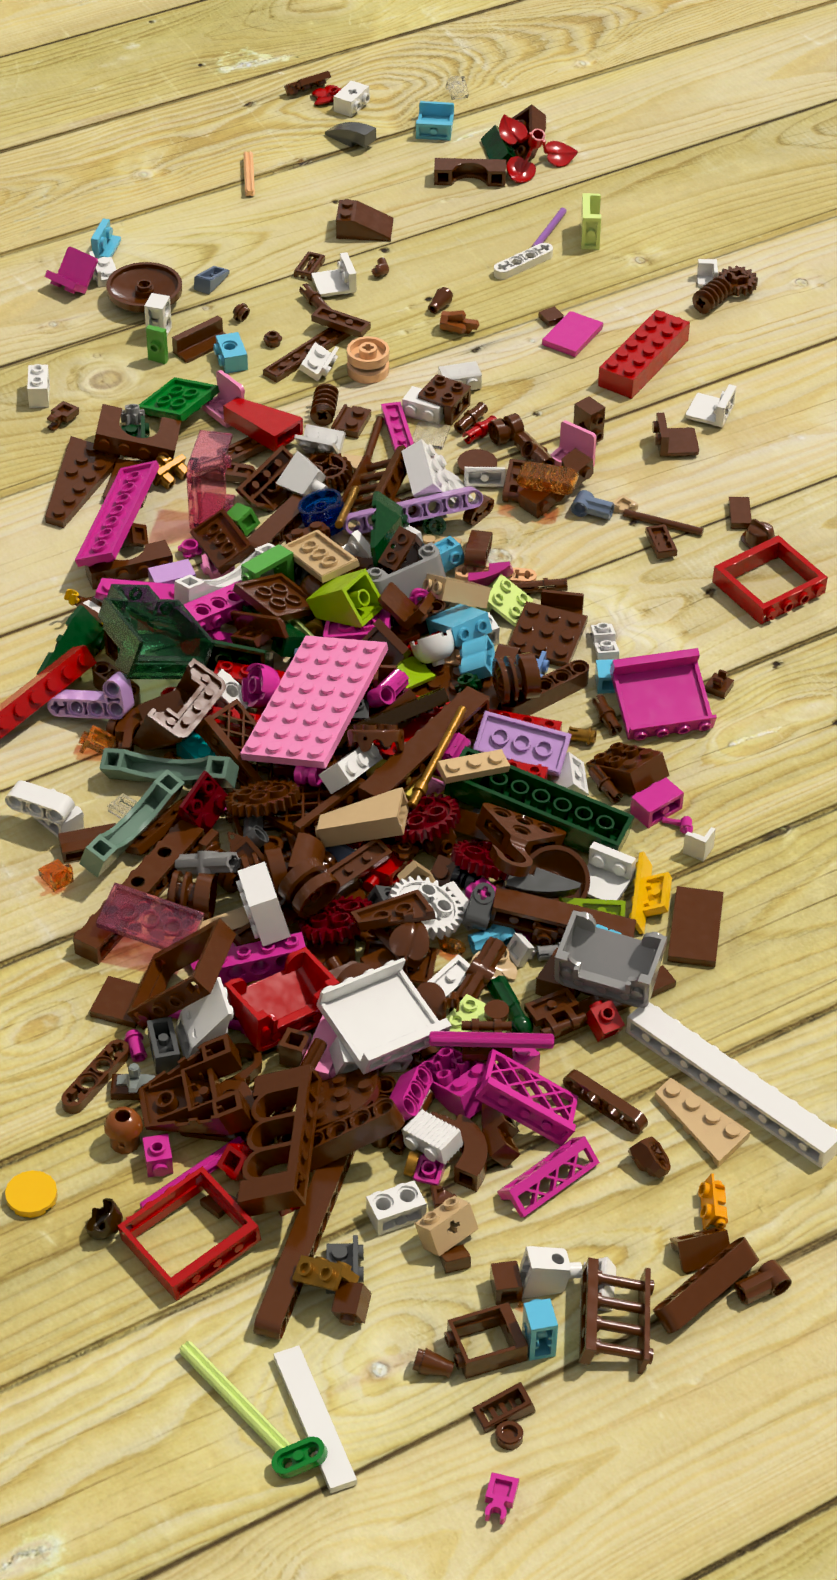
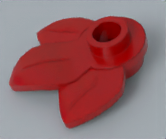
(325, 94)

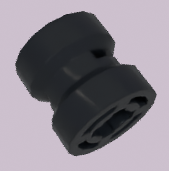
(463, 878)

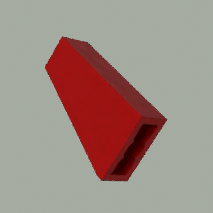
(262, 423)

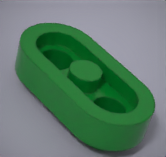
(300, 1456)

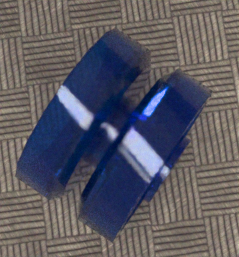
(321, 506)

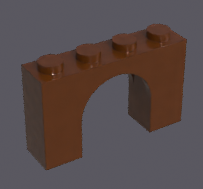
(113, 439)

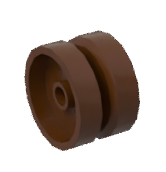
(309, 887)

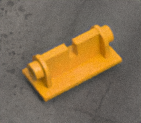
(711, 1194)

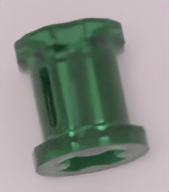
(434, 531)

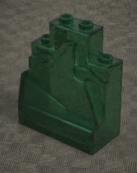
(152, 634)

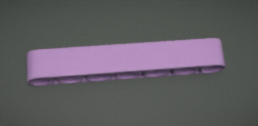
(421, 508)

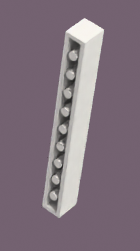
(734, 1084)

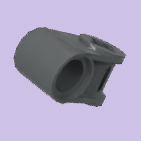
(478, 910)

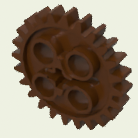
(262, 798)

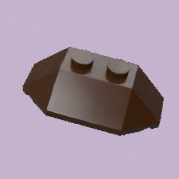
(261, 486)

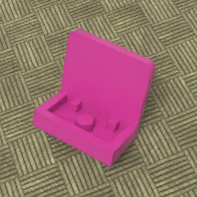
(74, 271)

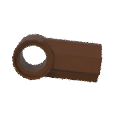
(768, 1279)

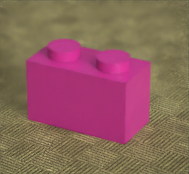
(656, 802)

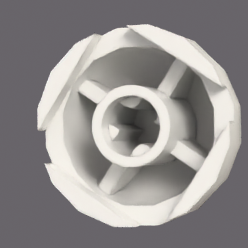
(433, 648)

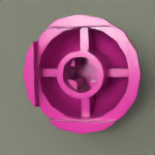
(259, 685)

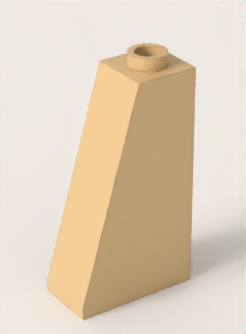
(365, 820)

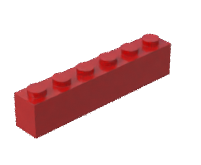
(44, 687)

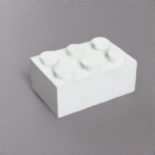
(426, 471)
(262, 904)

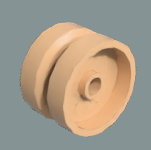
(368, 360)

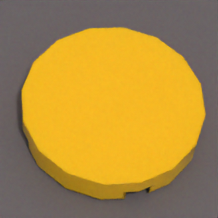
(31, 1193)

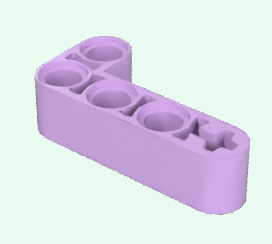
(110, 703)

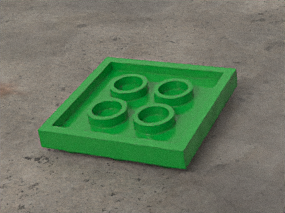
(179, 399)

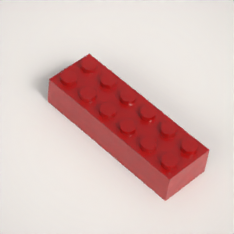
(643, 354)

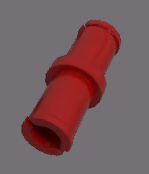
(479, 430)

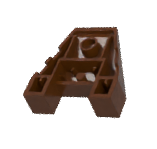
(192, 1096)

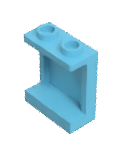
(435, 120)
(464, 621)

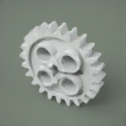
(446, 907)

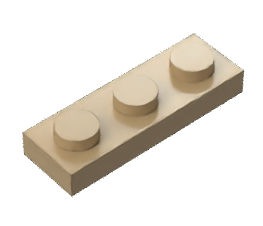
(473, 766)

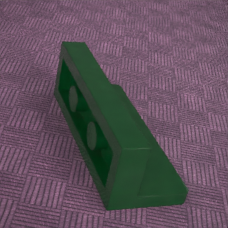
(495, 146)

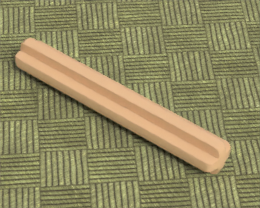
(249, 174)

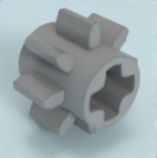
(132, 414)

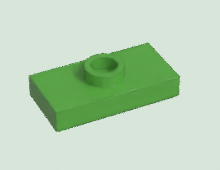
(157, 344)

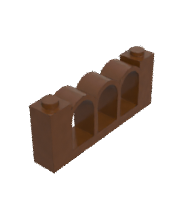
(288, 1188)

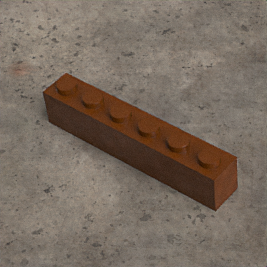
(526, 910)

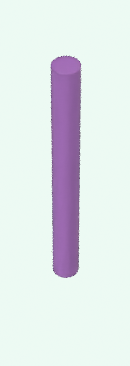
(553, 223)

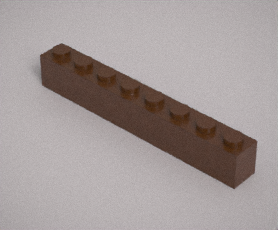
(408, 766)

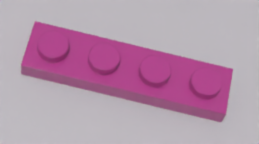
(396, 424)

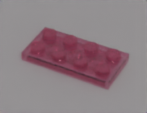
(147, 917)

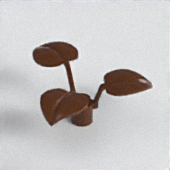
(411, 942)

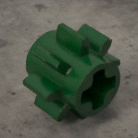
(468, 680)

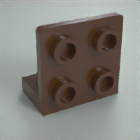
(448, 394)

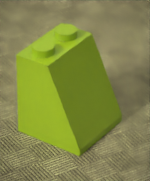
(346, 599)

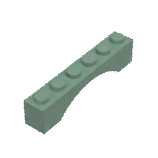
(134, 766)
(146, 811)

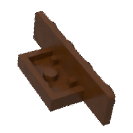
(256, 629)

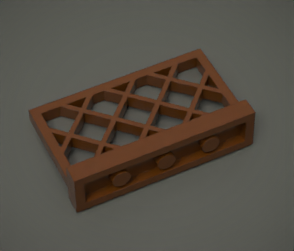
(219, 741)
(307, 821)

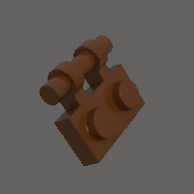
(553, 1006)
(482, 1053)

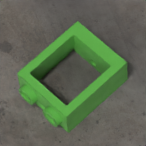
(277, 557)

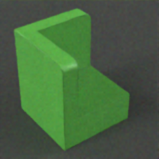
(244, 518)

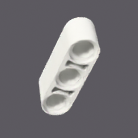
(40, 802)

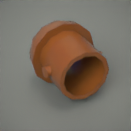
(124, 1129)

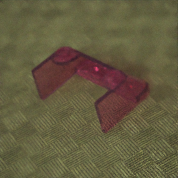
(207, 476)

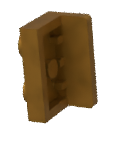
(323, 1273)

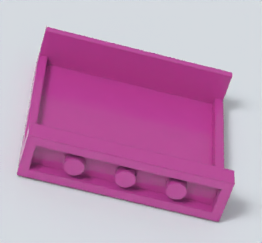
(661, 694)

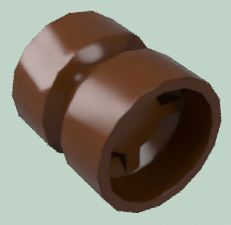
(505, 429)

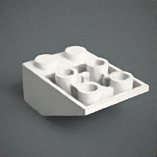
(204, 1020)

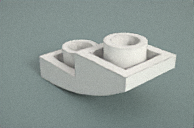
(604, 641)

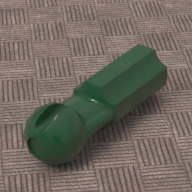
(501, 990)

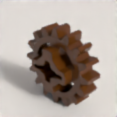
(740, 280)

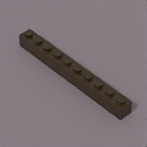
(403, 711)

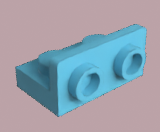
(103, 242)
(450, 552)

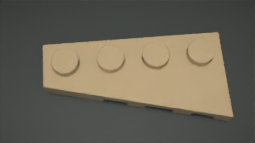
(708, 1125)

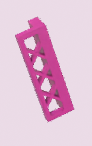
(542, 1170)

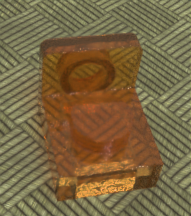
(96, 740)
(56, 874)

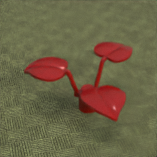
(521, 170)

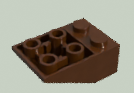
(631, 766)

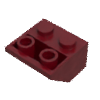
(203, 803)

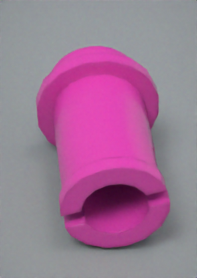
(136, 1047)

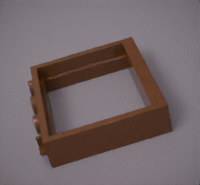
(207, 946)

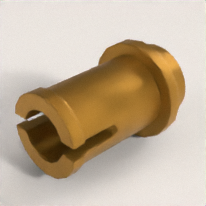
(583, 735)

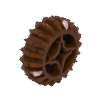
(335, 467)

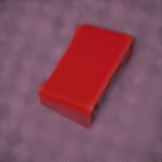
(280, 999)

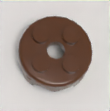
(366, 734)

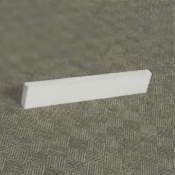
(315, 1417)

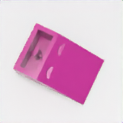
(456, 1081)

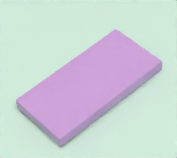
(523, 741)

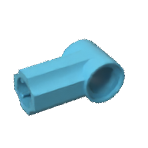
(479, 938)

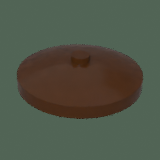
(133, 284)

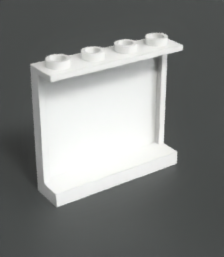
(379, 1016)

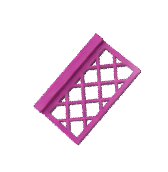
(521, 1105)

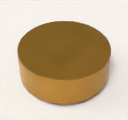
(411, 1164)

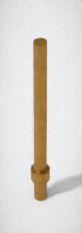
(421, 787)

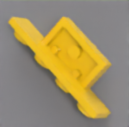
(650, 893)

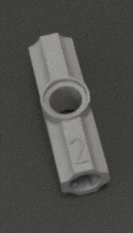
(208, 862)

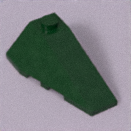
(385, 523)
(81, 630)

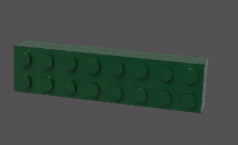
(548, 802)

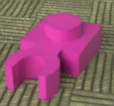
(500, 1494)

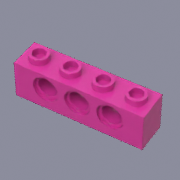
(215, 607)
(257, 961)

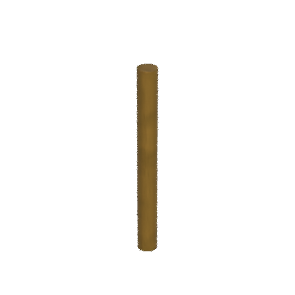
(347, 507)

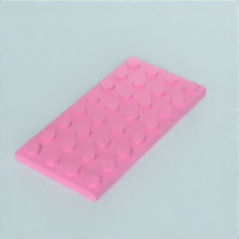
(314, 702)

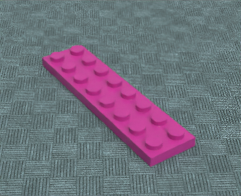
(117, 514)

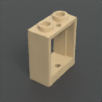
(457, 590)

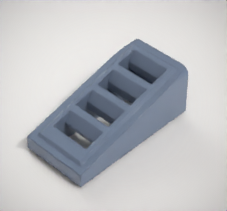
(210, 279)

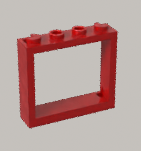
(726, 572)
(209, 1262)

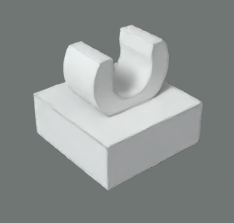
(520, 950)

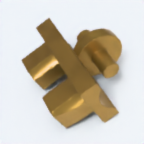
(168, 469)

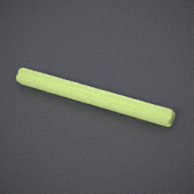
(233, 1396)

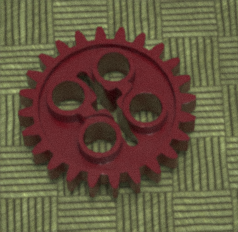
(430, 819)
(475, 858)
(333, 921)

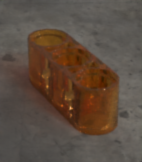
(547, 478)

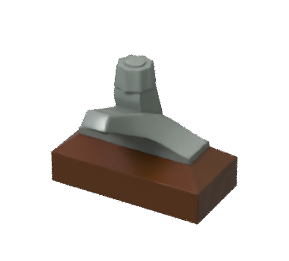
(127, 1085)

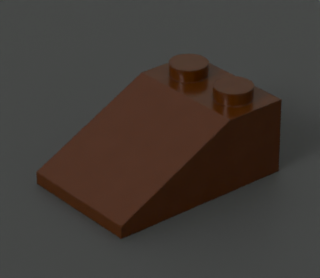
(362, 222)

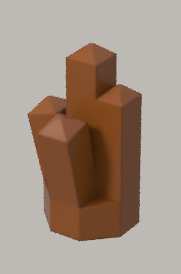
(456, 322)

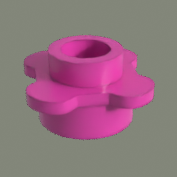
(189, 548)

